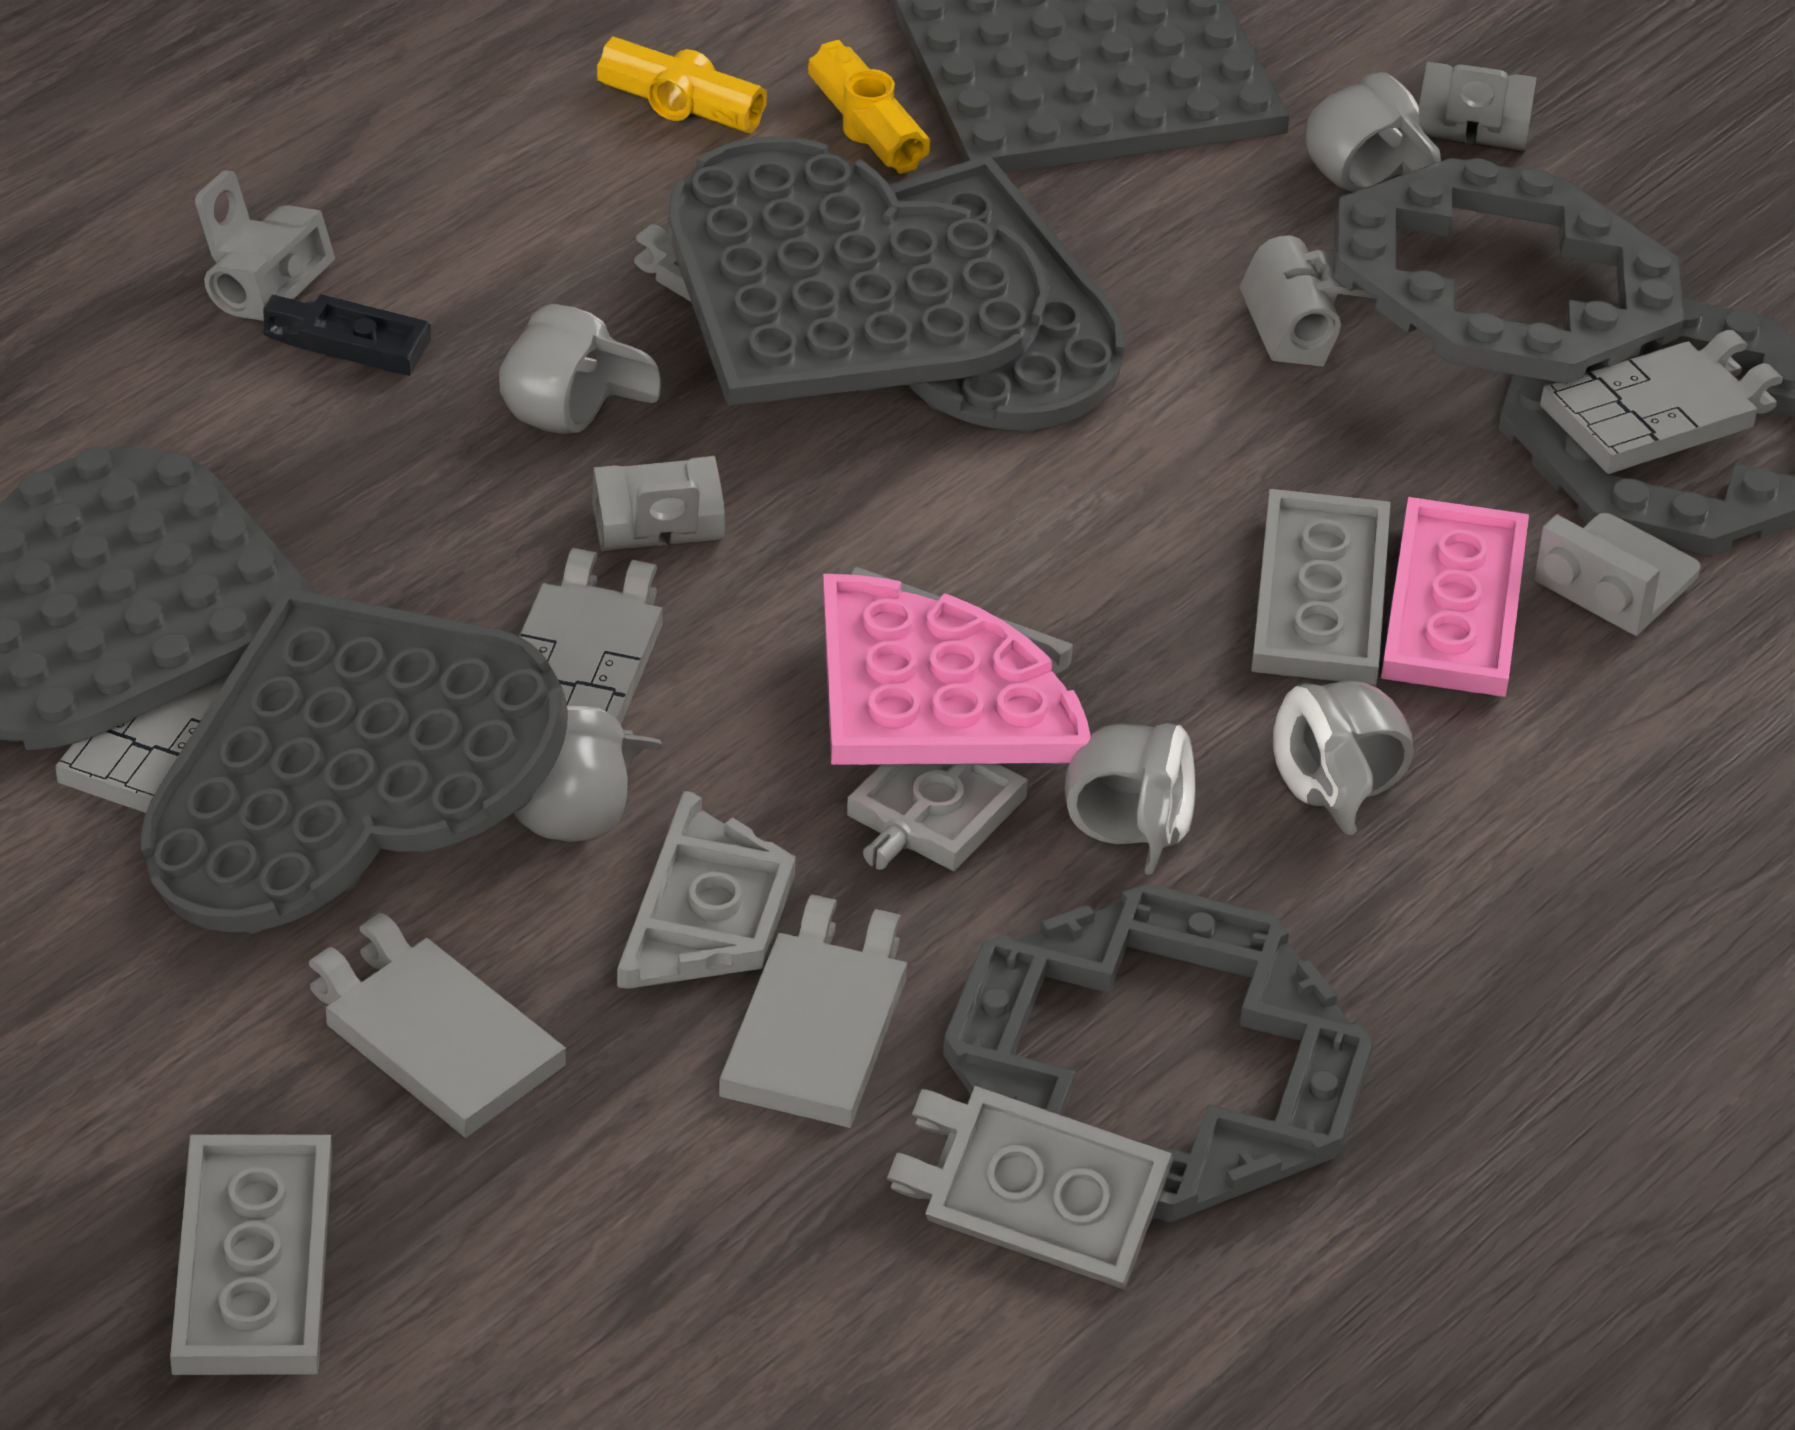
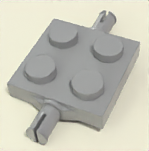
(934, 809)

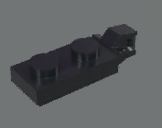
(348, 331)

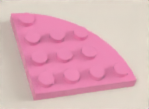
(938, 682)

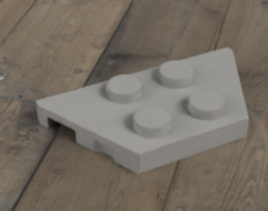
(707, 902)

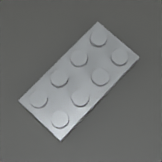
(1321, 587)
(252, 1255)

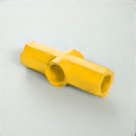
(682, 85)
(869, 106)

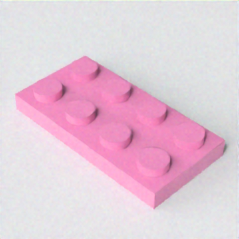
(1456, 597)

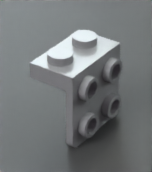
(1613, 569)

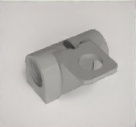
(1476, 105)
(259, 256)
(1293, 300)
(658, 504)

